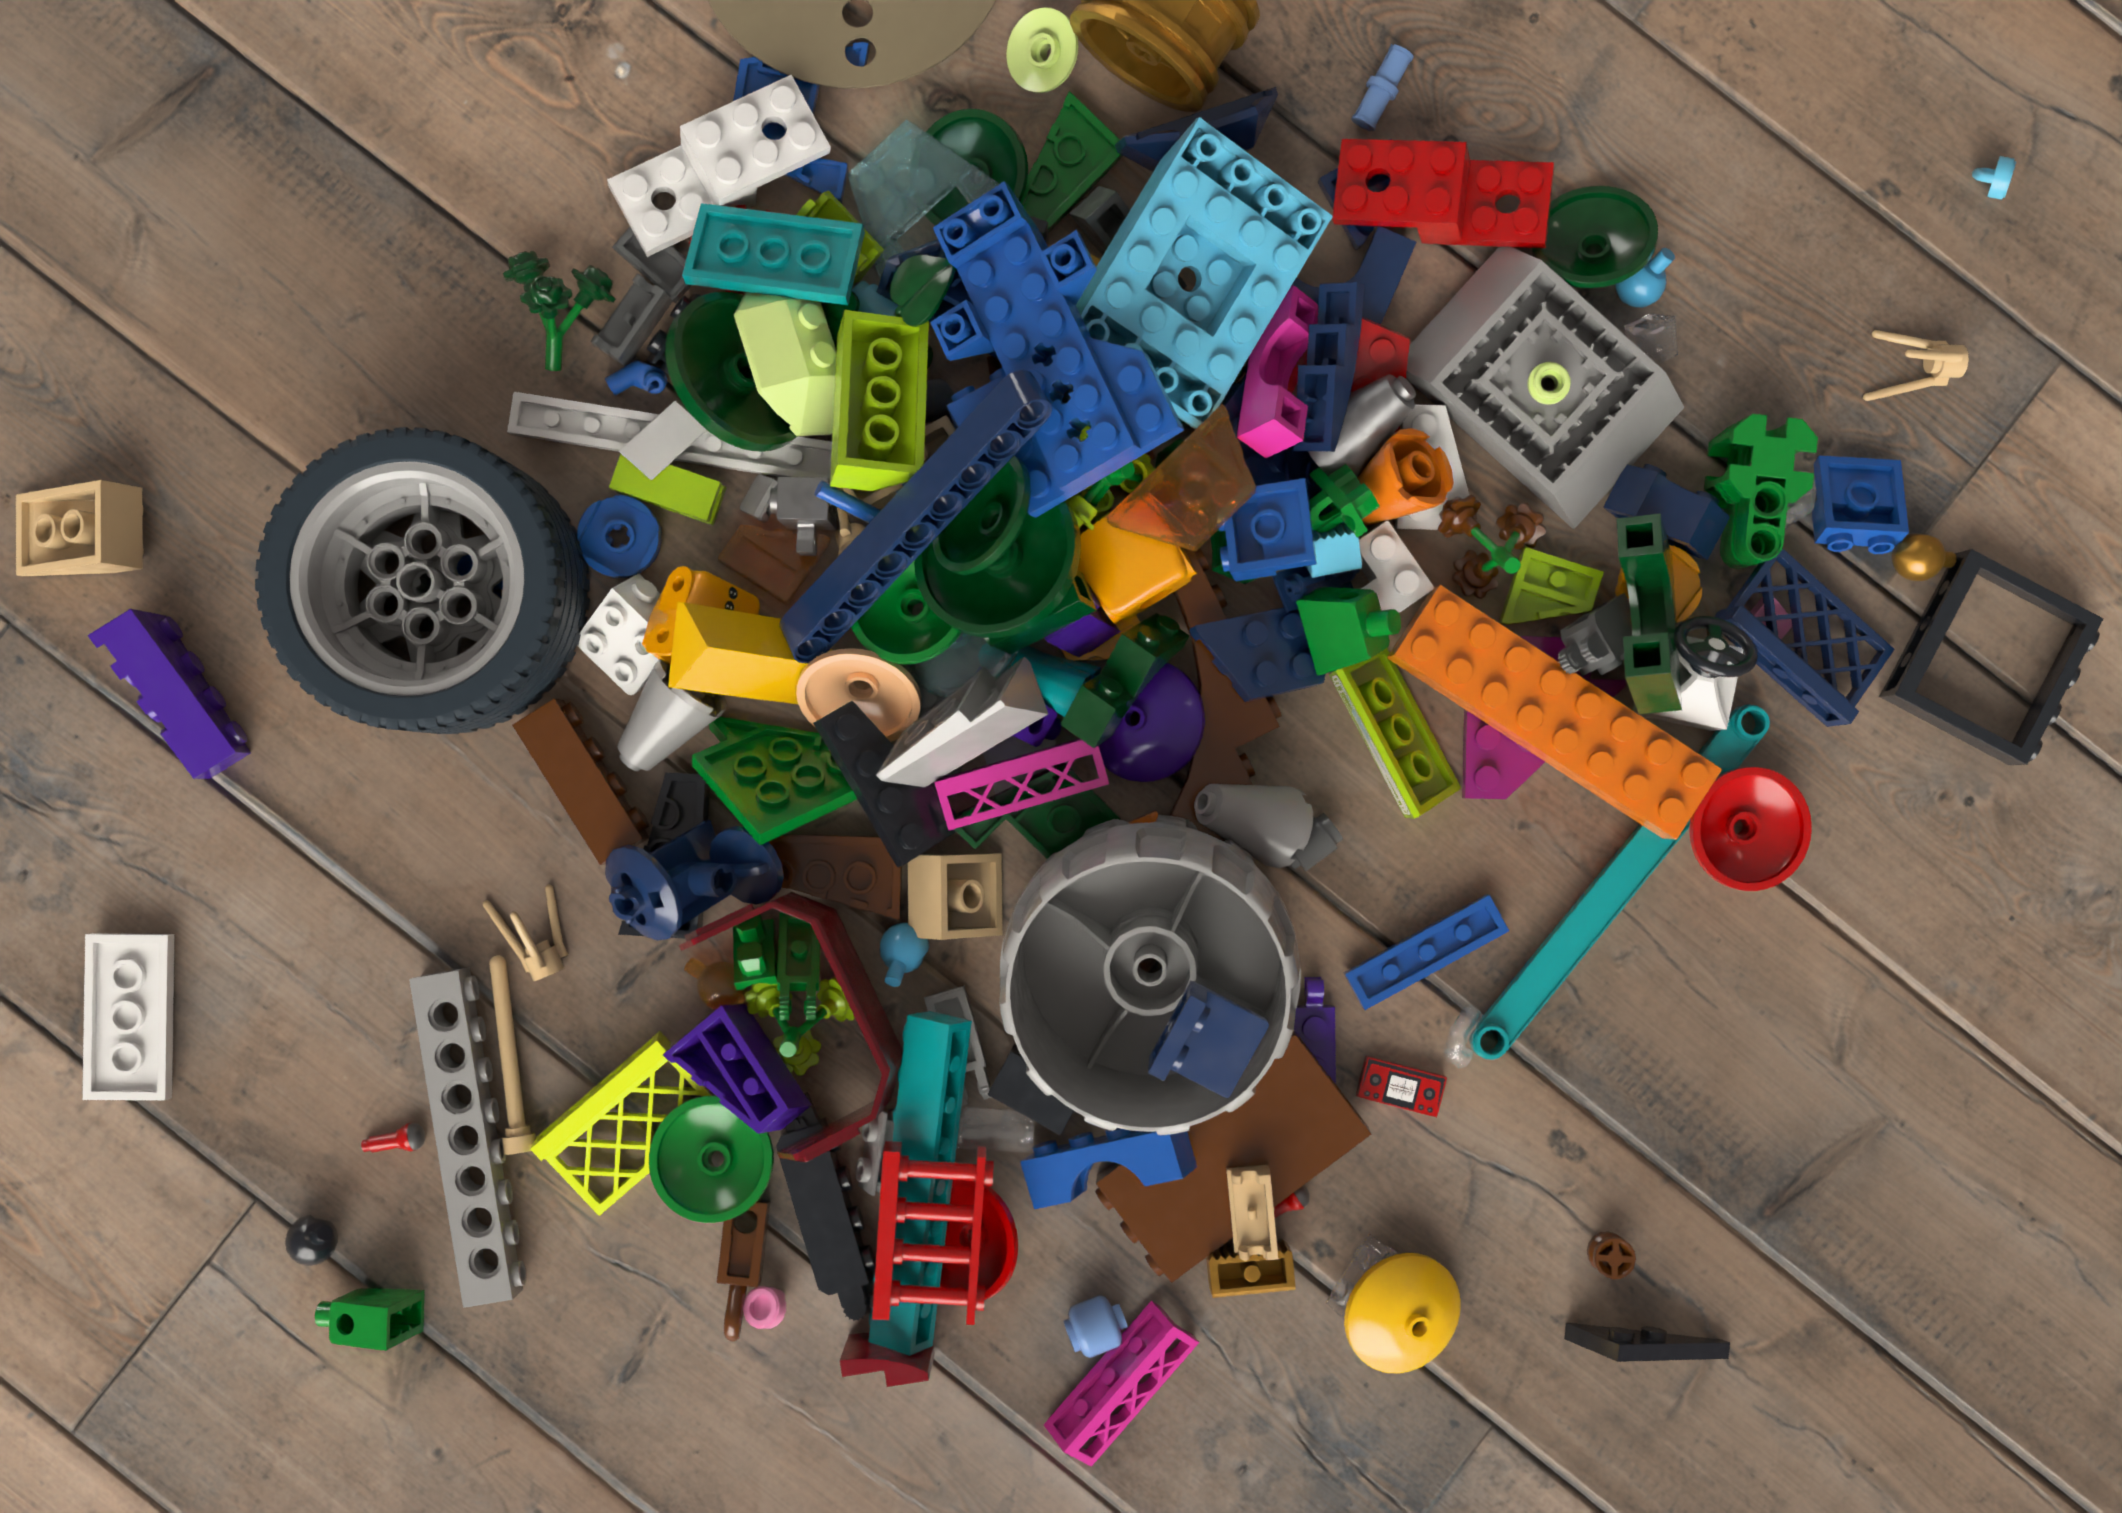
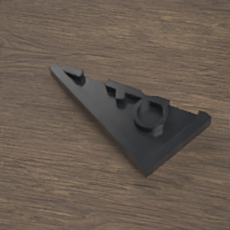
(1644, 1345)

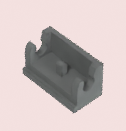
(632, 321)

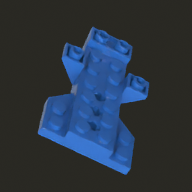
(1026, 311)

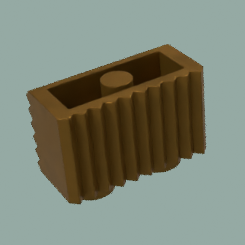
(1234, 1277)

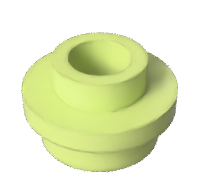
(1557, 374)

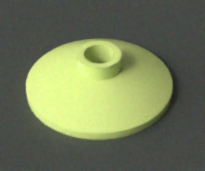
(1029, 46)

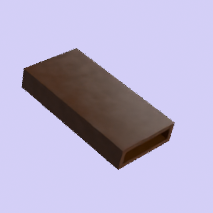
(1291, 1123)

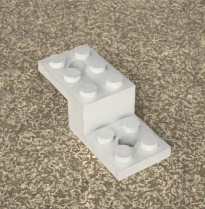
(719, 163)

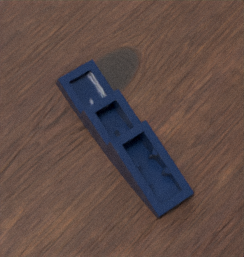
(1330, 365)

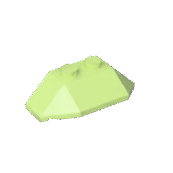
(790, 359)

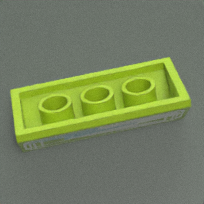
(1396, 734)

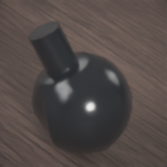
(311, 1240)

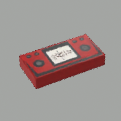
(1401, 1086)

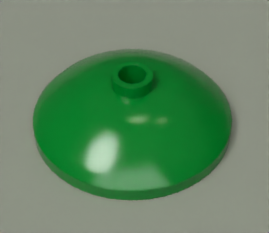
(898, 634)
(684, 1167)

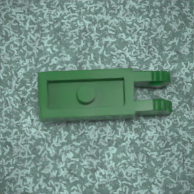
(797, 964)

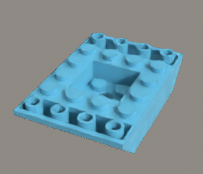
(1239, 235)

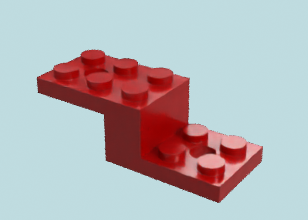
(1443, 193)

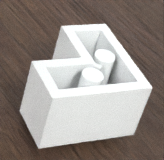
(1392, 569)

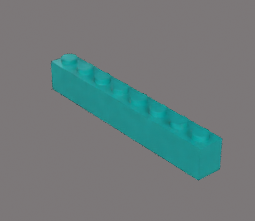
(928, 1127)

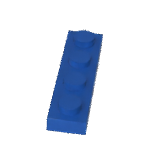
(1426, 951)

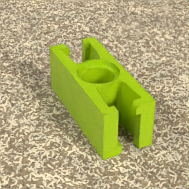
(671, 490)

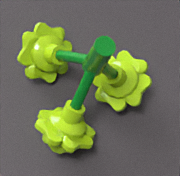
(796, 1044)

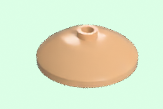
(875, 685)

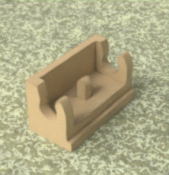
(1252, 1212)

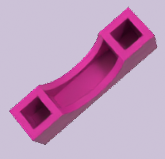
(1269, 413)

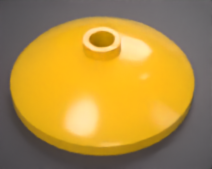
(1391, 1301)

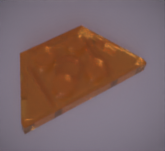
(1190, 489)

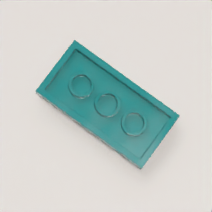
(774, 254)

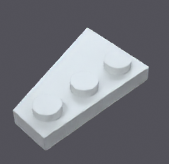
(1436, 424)

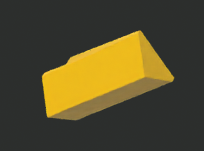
(732, 655)

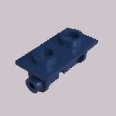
(1298, 582)

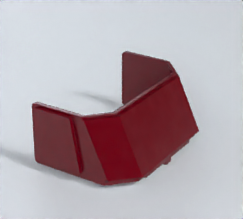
(860, 998)

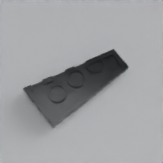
(680, 806)
(903, 815)

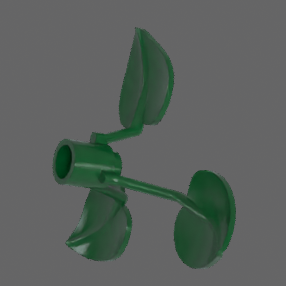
(917, 289)

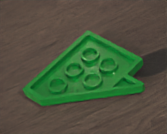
(771, 776)

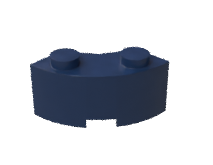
(1689, 518)

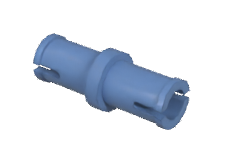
(1382, 87)

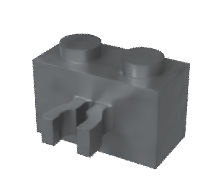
(801, 510)

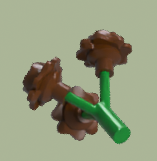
(1476, 572)

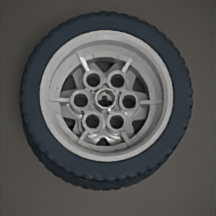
(335, 527)

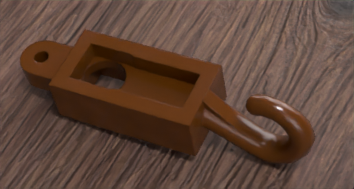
(741, 1265)

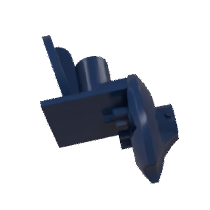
(688, 876)

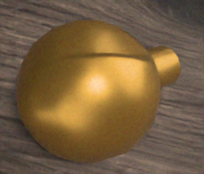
(1921, 557)

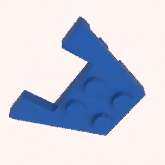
(819, 174)

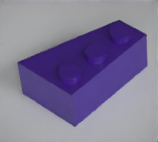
(741, 1068)

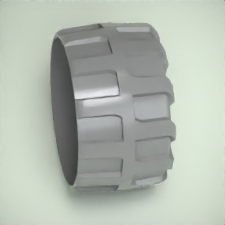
(1076, 981)

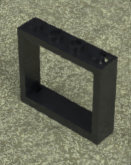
(1935, 623)

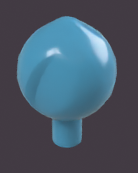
(1647, 284)
(901, 952)

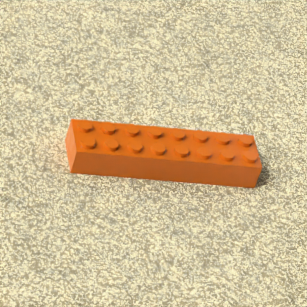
(1554, 713)

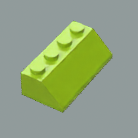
(878, 401)

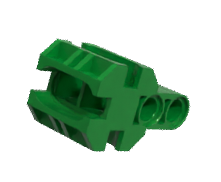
(1758, 485)

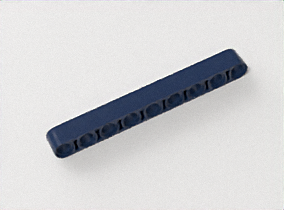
(916, 515)

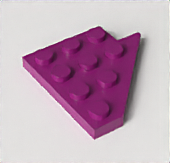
(1496, 764)

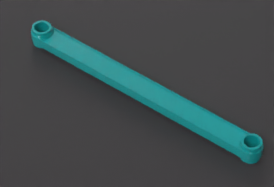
(1601, 903)

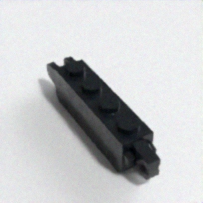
(828, 1219)

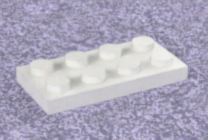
(128, 1016)

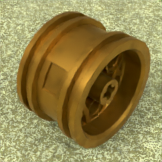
(1165, 45)

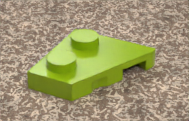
(1549, 588)

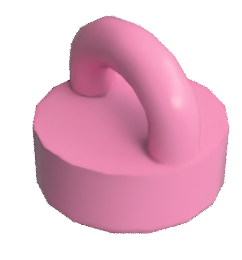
(764, 1307)

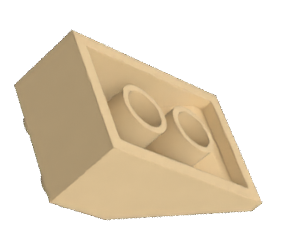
(79, 530)

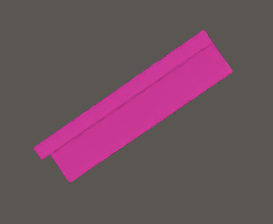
(1014, 767)
(1116, 1381)

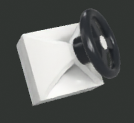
(1708, 672)

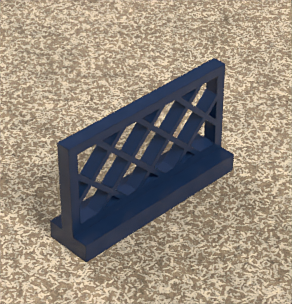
(1792, 668)

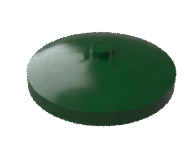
(716, 378)
(1013, 590)

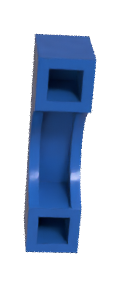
(1062, 1171)

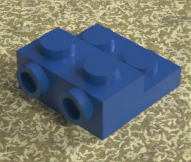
(1859, 503)
(1270, 532)

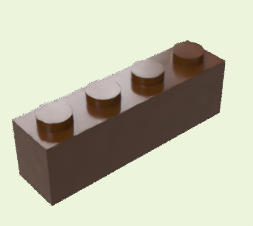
(581, 779)

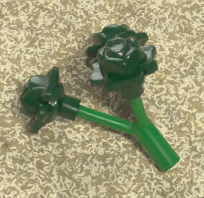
(549, 294)

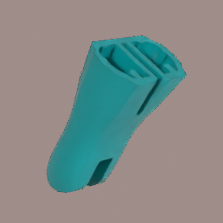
(1057, 677)

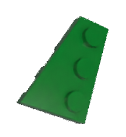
(1070, 163)

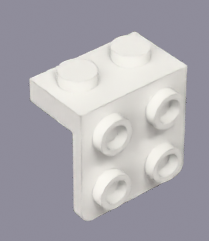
(617, 631)

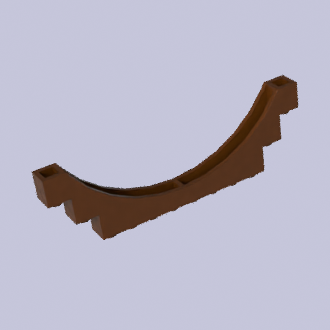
(1227, 717)

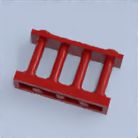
(894, 1250)

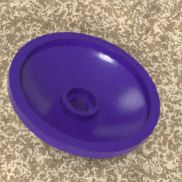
(1167, 730)

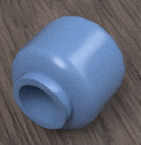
(1095, 1326)

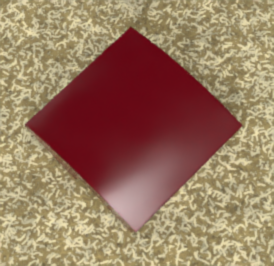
(865, 1357)

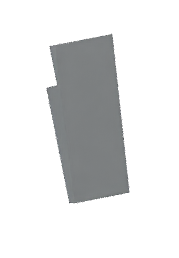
(965, 725)

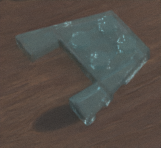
(905, 181)

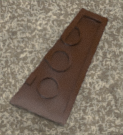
(842, 870)

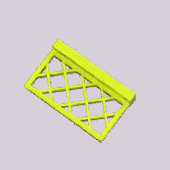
(596, 1106)

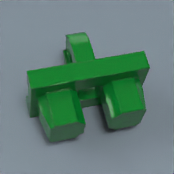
(1345, 497)
(754, 952)

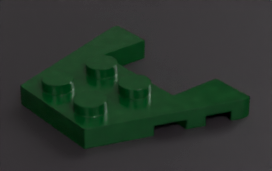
(1047, 825)

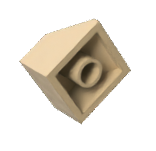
(955, 895)

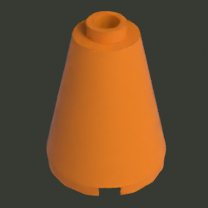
(1406, 476)

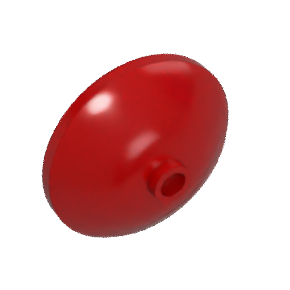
(1772, 835)
(997, 1241)

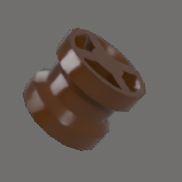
(1619, 1259)

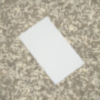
(662, 440)

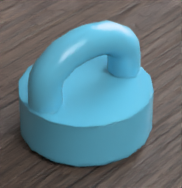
(1998, 177)

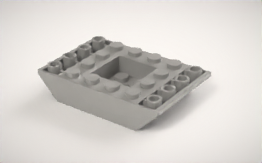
(1479, 365)

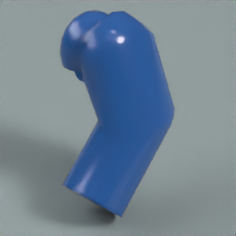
(639, 375)

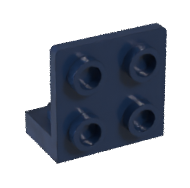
(1207, 1040)

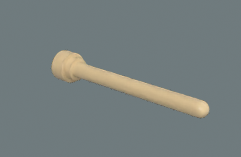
(518, 1136)

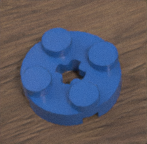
(615, 513)

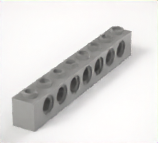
(477, 1279)

